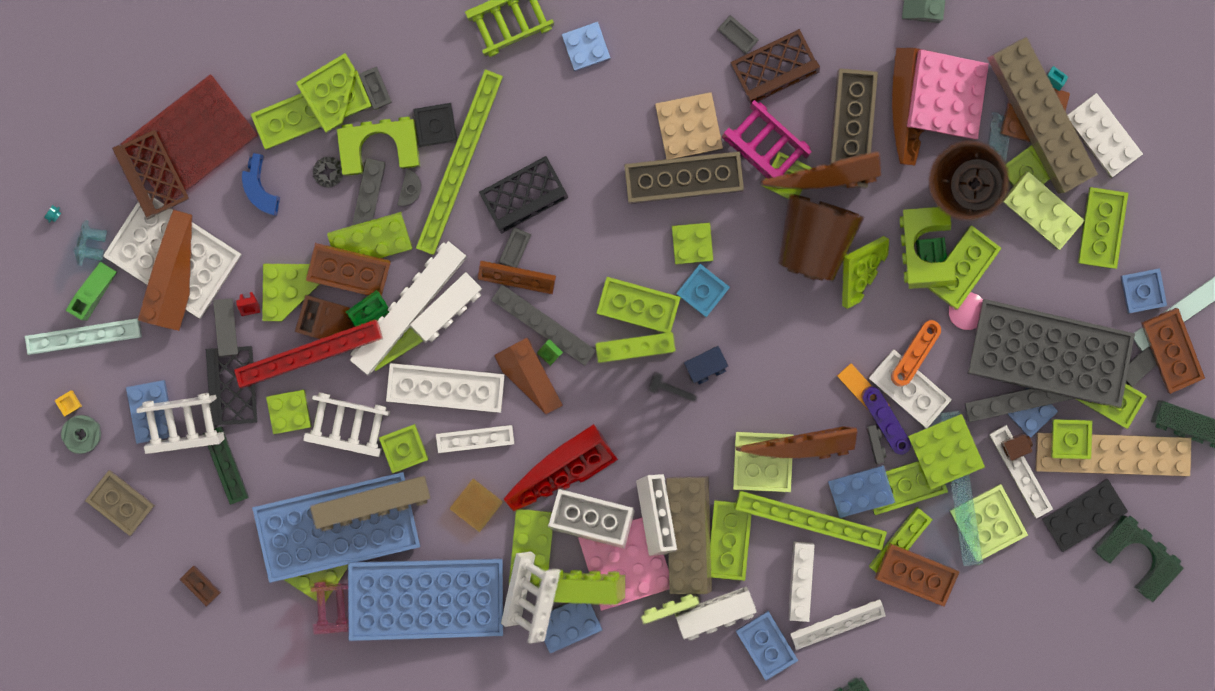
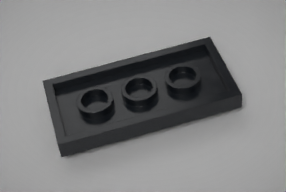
(1084, 515)

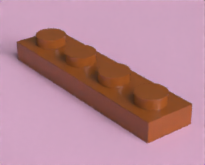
(516, 277)

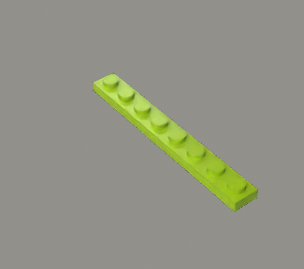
(810, 520)

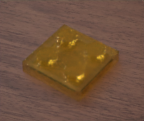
(476, 505)

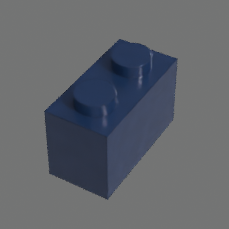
(705, 365)

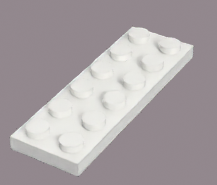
(445, 387)

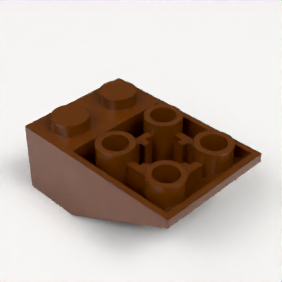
(322, 318)

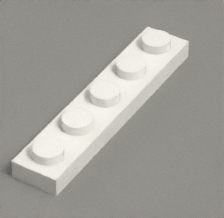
(1022, 476)
(838, 624)

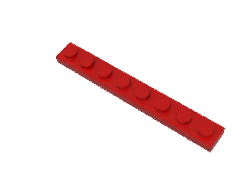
(308, 354)

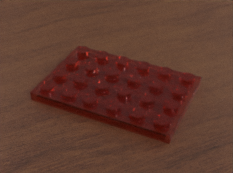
(197, 135)

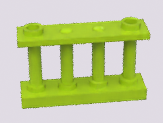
(494, 7)
(635, 347)

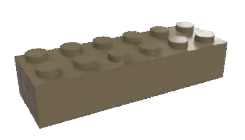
(853, 115)
(684, 177)
(370, 502)
(691, 524)

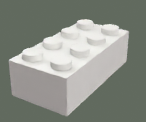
(591, 518)
(716, 612)

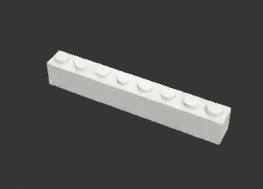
(410, 306)

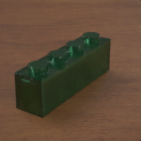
(1184, 422)

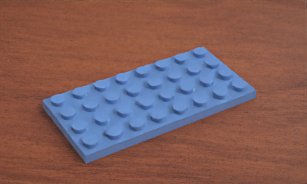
(297, 548)
(425, 599)

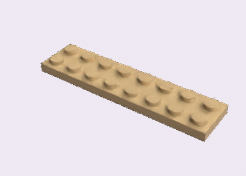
(1121, 456)

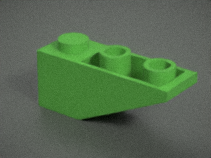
(91, 292)

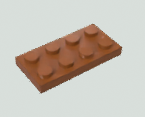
(347, 270)
(1173, 350)
(916, 574)

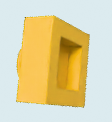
(68, 403)

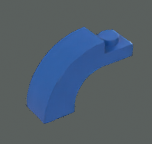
(254, 188)

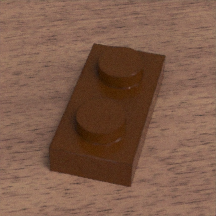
(200, 585)

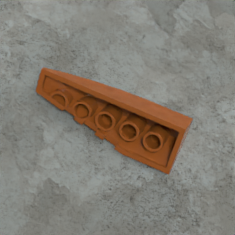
(905, 137)
(836, 174)
(170, 277)
(812, 444)

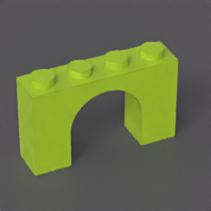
(352, 139)
(922, 273)

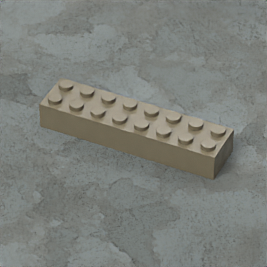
(1042, 115)

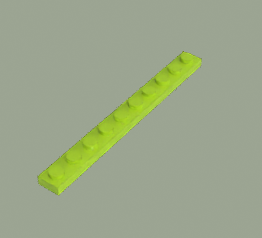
(459, 162)

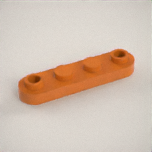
(916, 353)

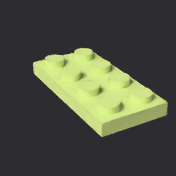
(1043, 210)

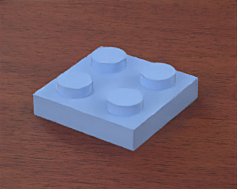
(586, 46)

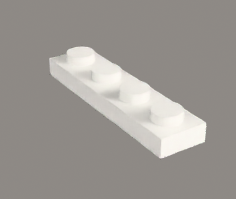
(475, 439)

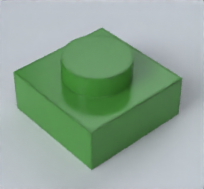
(549, 352)

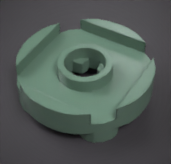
(71, 439)

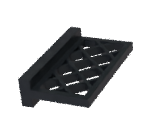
(527, 210)
(657, 383)
(214, 388)

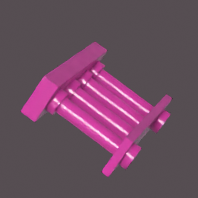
(748, 150)

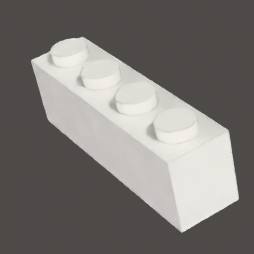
(442, 310)
(656, 515)
(801, 581)

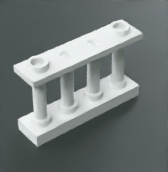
(174, 442)
(352, 444)
(517, 594)

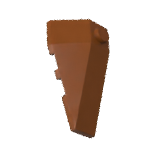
(527, 373)

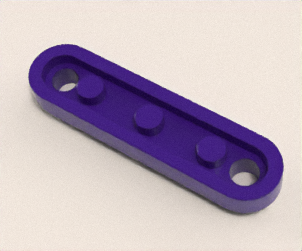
(886, 420)

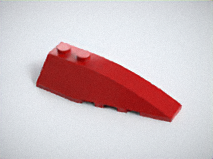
(570, 462)

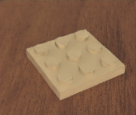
(689, 126)

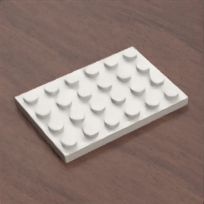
(139, 242)

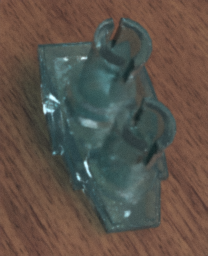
(81, 251)

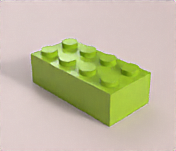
(590, 587)

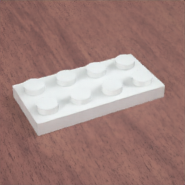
(1104, 135)
(918, 398)

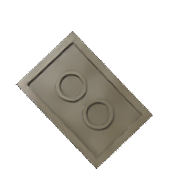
(120, 503)

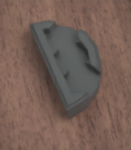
(410, 189)

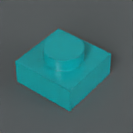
(1056, 78)

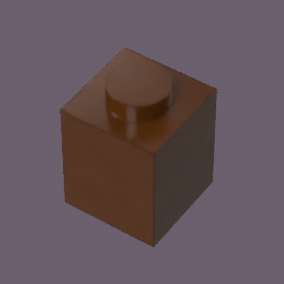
(1017, 446)

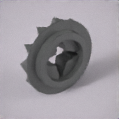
(335, 176)

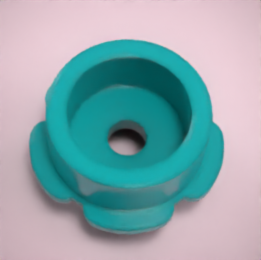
(52, 214)

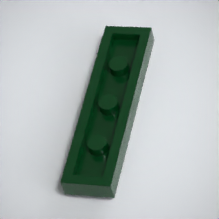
(228, 470)

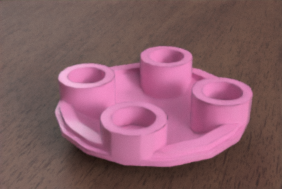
(968, 313)

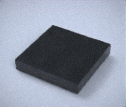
(435, 124)

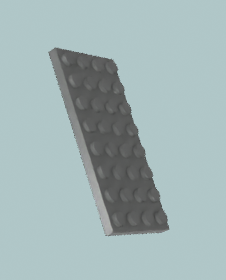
(1051, 353)

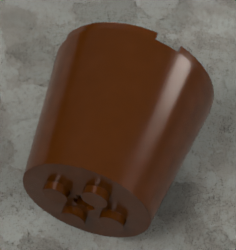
(959, 168)
(816, 237)

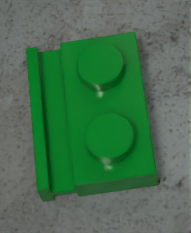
(932, 250)
(368, 309)

